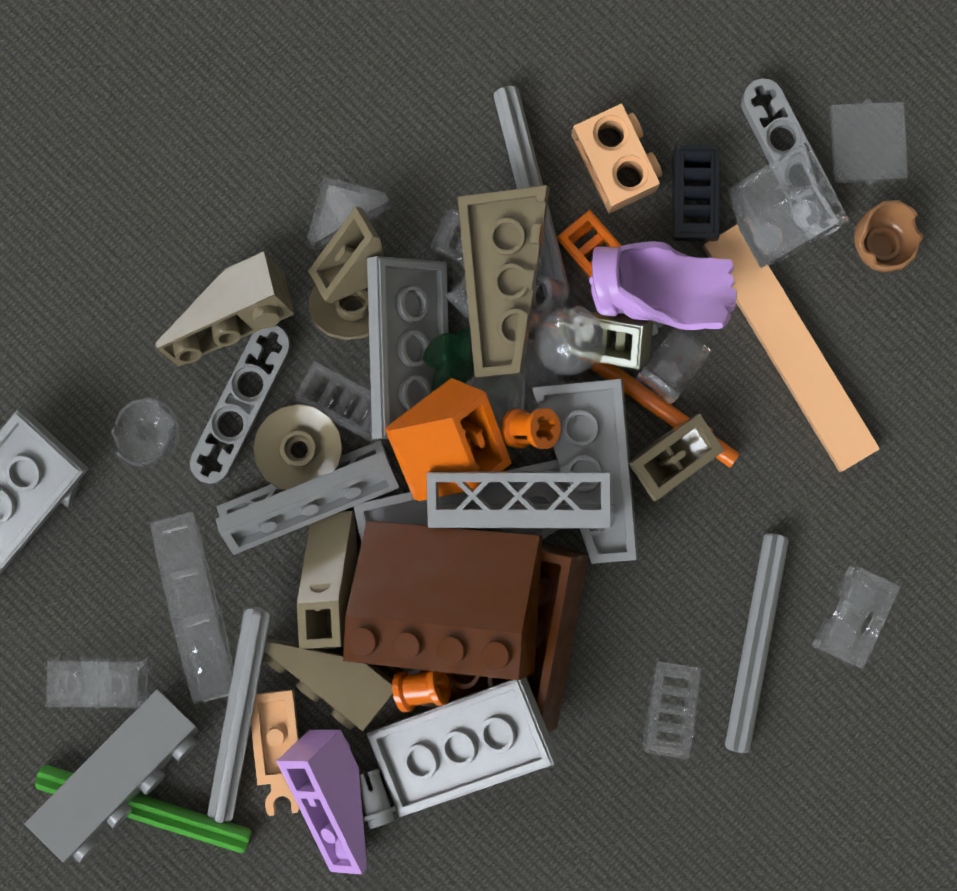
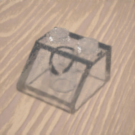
(785, 206)

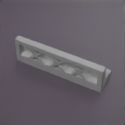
(276, 512)
(520, 515)

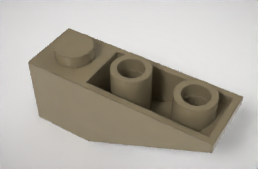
(233, 306)
(327, 581)
(351, 688)

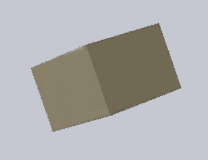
(343, 262)
(675, 456)

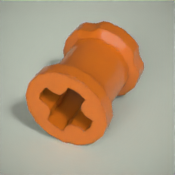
(536, 428)
(420, 689)

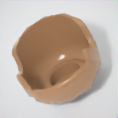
(888, 236)

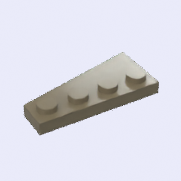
(501, 268)

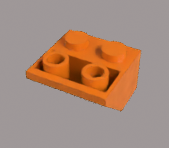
(447, 433)

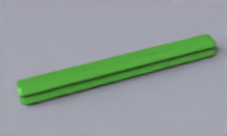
(164, 815)

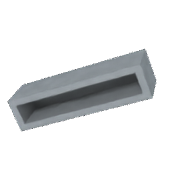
(112, 778)

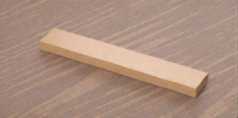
(795, 353)

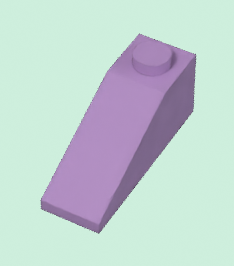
(329, 796)

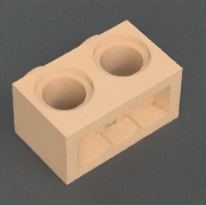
(606, 161)

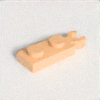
(273, 733)

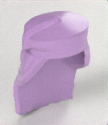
(663, 286)

